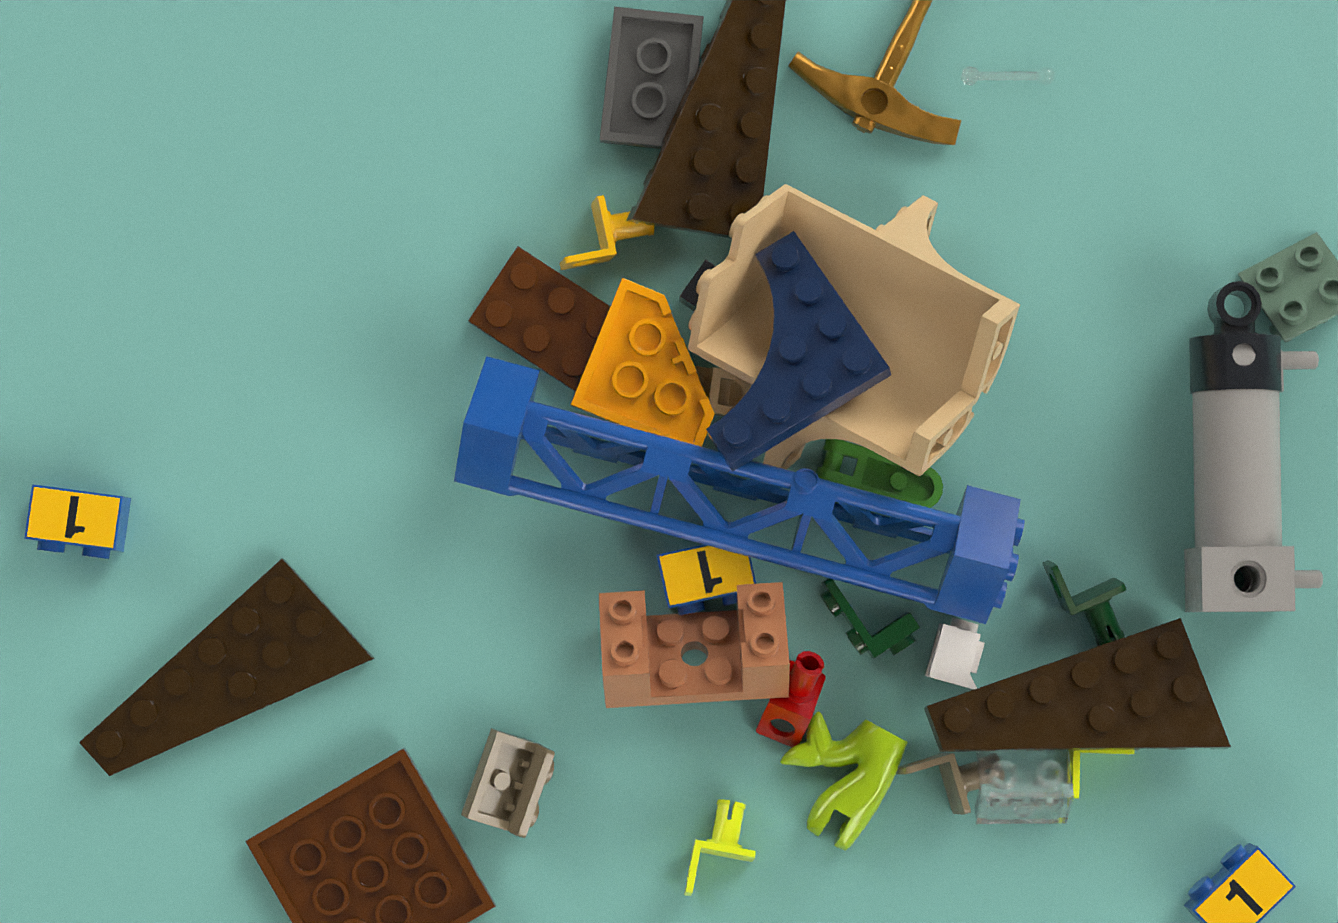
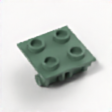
(1297, 287)

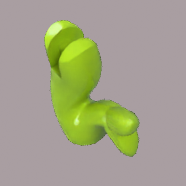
(861, 790)

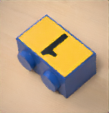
(77, 519)
(703, 575)
(1240, 890)

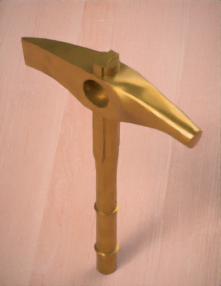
(875, 100)

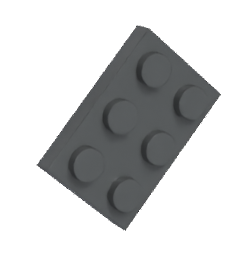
(647, 74)

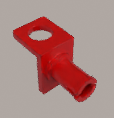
(804, 691)

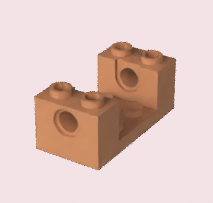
(742, 648)

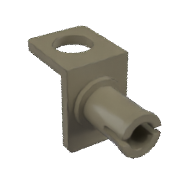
(956, 779)

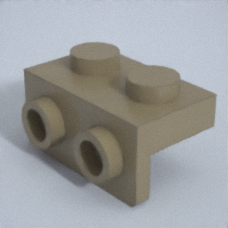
(509, 783)

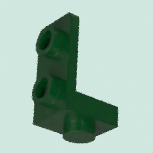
(893, 637)

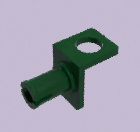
(1092, 602)

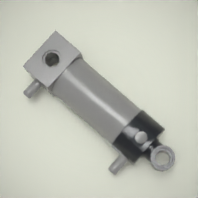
(1239, 465)

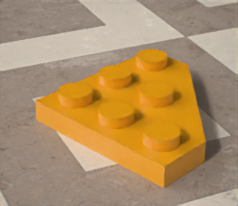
(644, 371)

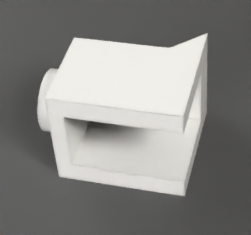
(955, 653)

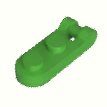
(879, 474)

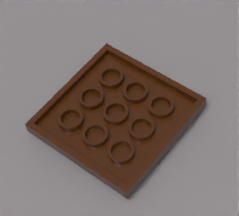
(372, 855)

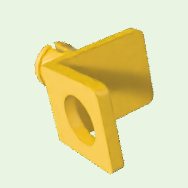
(609, 230)

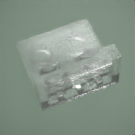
(1023, 787)

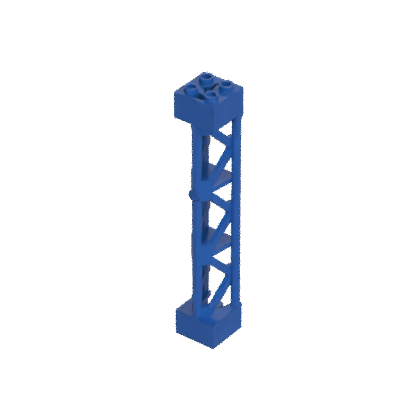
(975, 538)

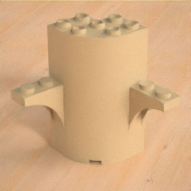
(919, 312)

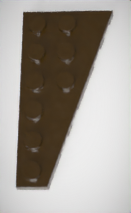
(722, 128)
(247, 658)
(1110, 697)

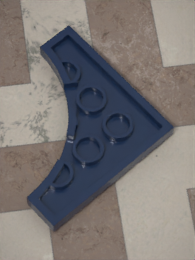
(813, 361)

